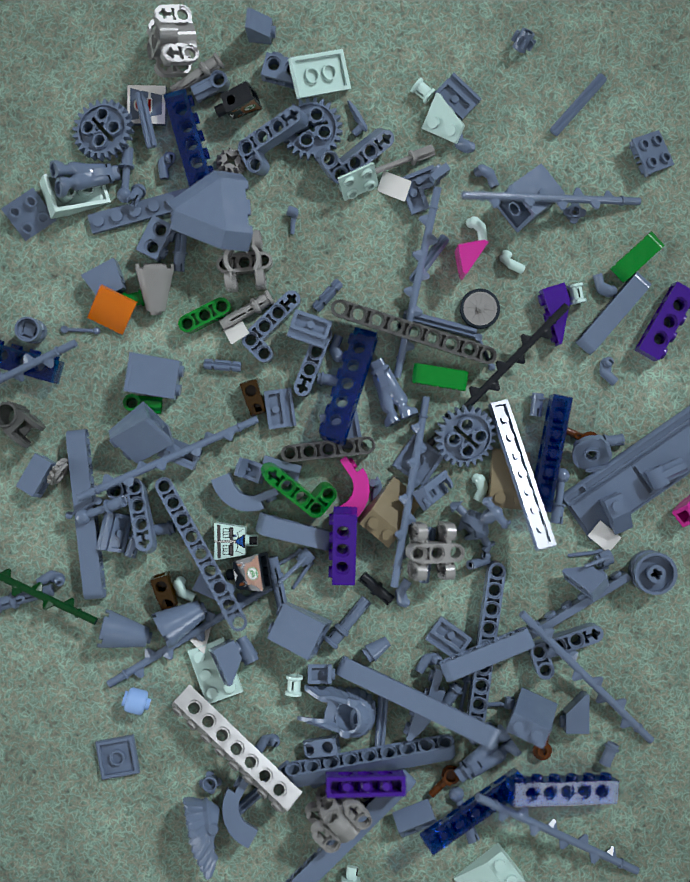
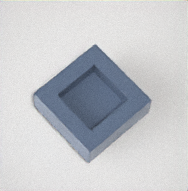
(439, 172)

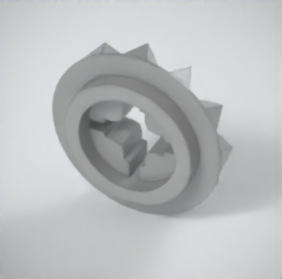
(223, 165)
(58, 472)

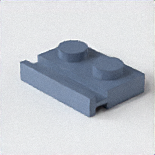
(458, 96)
(309, 328)
(280, 408)
(114, 532)
(448, 637)

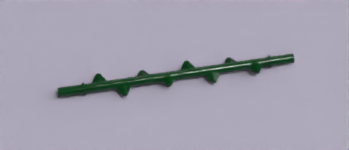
(48, 601)

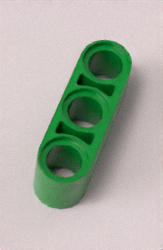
(637, 257)
(195, 315)
(440, 377)

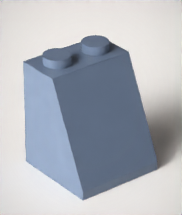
(517, 212)
(153, 376)
(141, 434)
(298, 630)
(531, 717)

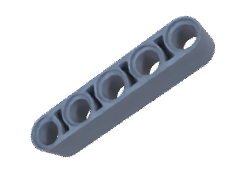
(614, 313)
(486, 654)

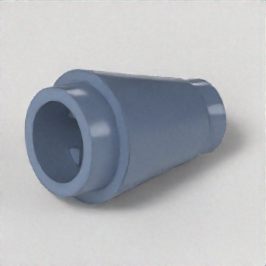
(375, 649)
(249, 653)

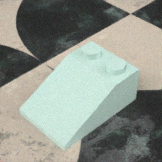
(74, 200)
(491, 867)

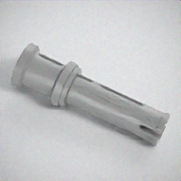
(204, 70)
(258, 305)

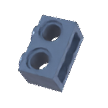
(279, 76)
(151, 237)

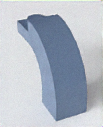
(235, 498)
(237, 827)

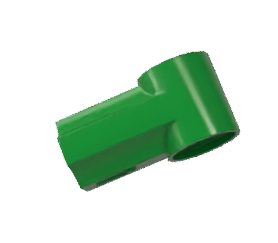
(154, 403)

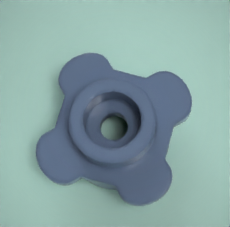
(568, 212)
(210, 788)

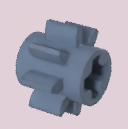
(523, 40)

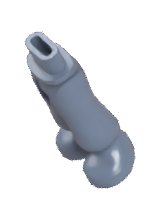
(82, 175)
(390, 394)
(485, 758)

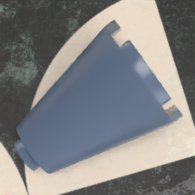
(179, 621)
(122, 632)

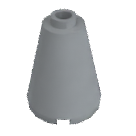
(155, 285)

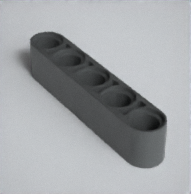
(319, 452)

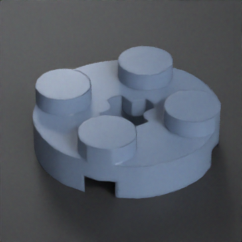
(591, 443)

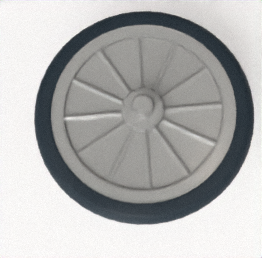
(480, 308)

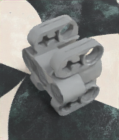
(171, 41)
(255, 266)
(444, 561)
(336, 819)

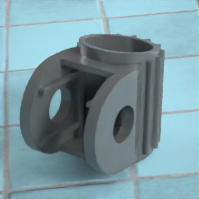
(20, 415)

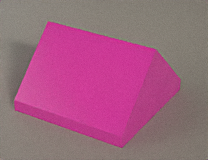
(467, 254)

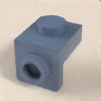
(249, 470)
(320, 674)

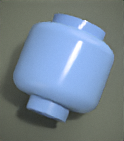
(136, 701)

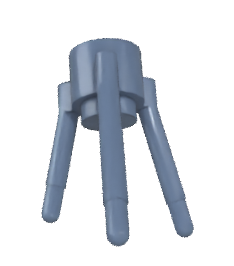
(304, 558)
(602, 558)

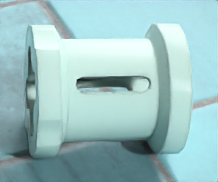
(422, 90)
(576, 293)
(293, 685)

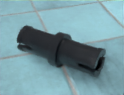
(376, 588)

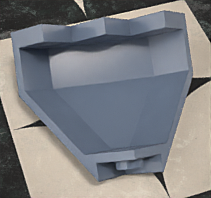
(215, 211)

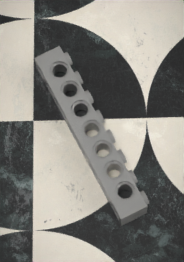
(205, 710)

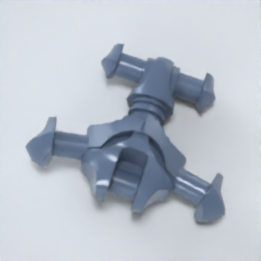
(477, 523)

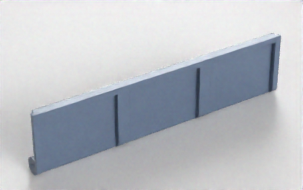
(627, 473)

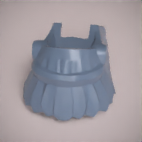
(347, 711)
(202, 827)

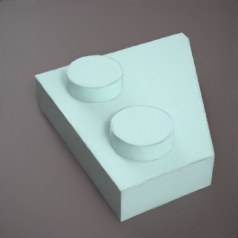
(443, 121)

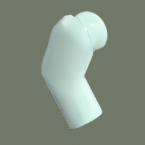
(181, 590)

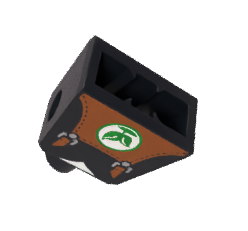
(238, 101)
(251, 573)

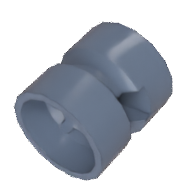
(30, 330)

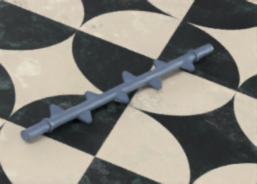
(543, 196)
(420, 275)
(30, 362)
(175, 453)
(407, 498)
(198, 632)
(579, 673)
(551, 829)

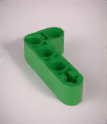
(295, 487)

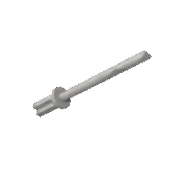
(413, 157)

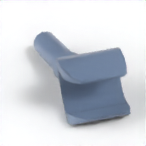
(292, 212)
(508, 703)

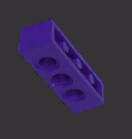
(647, 345)
(343, 573)
(365, 784)

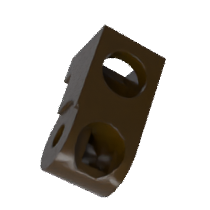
(253, 397)
(164, 590)

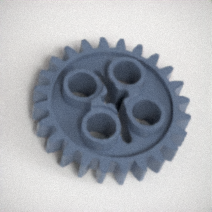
(90, 141)
(317, 141)
(453, 449)

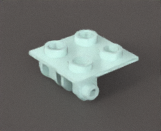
(358, 181)

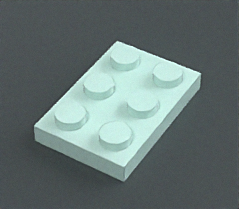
(319, 73)
(208, 675)

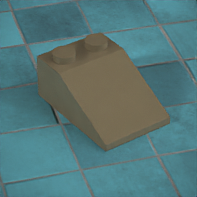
(500, 482)
(385, 512)

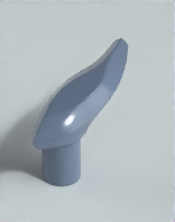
(358, 118)
(376, 487)

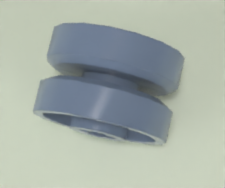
(660, 565)

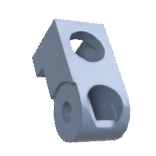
(322, 746)

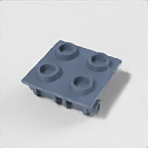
(652, 153)
(28, 214)

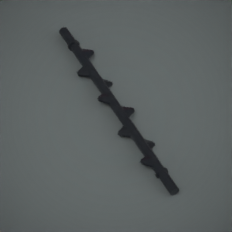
(518, 357)

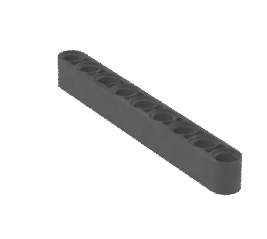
(423, 331)

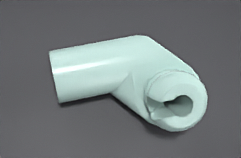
(479, 226)
(506, 259)
(482, 486)

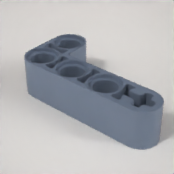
(292, 120)
(358, 152)
(274, 323)
(314, 361)
(138, 516)
(293, 531)
(564, 638)

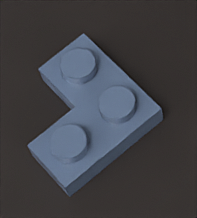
(416, 198)

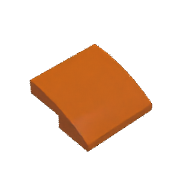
(112, 309)

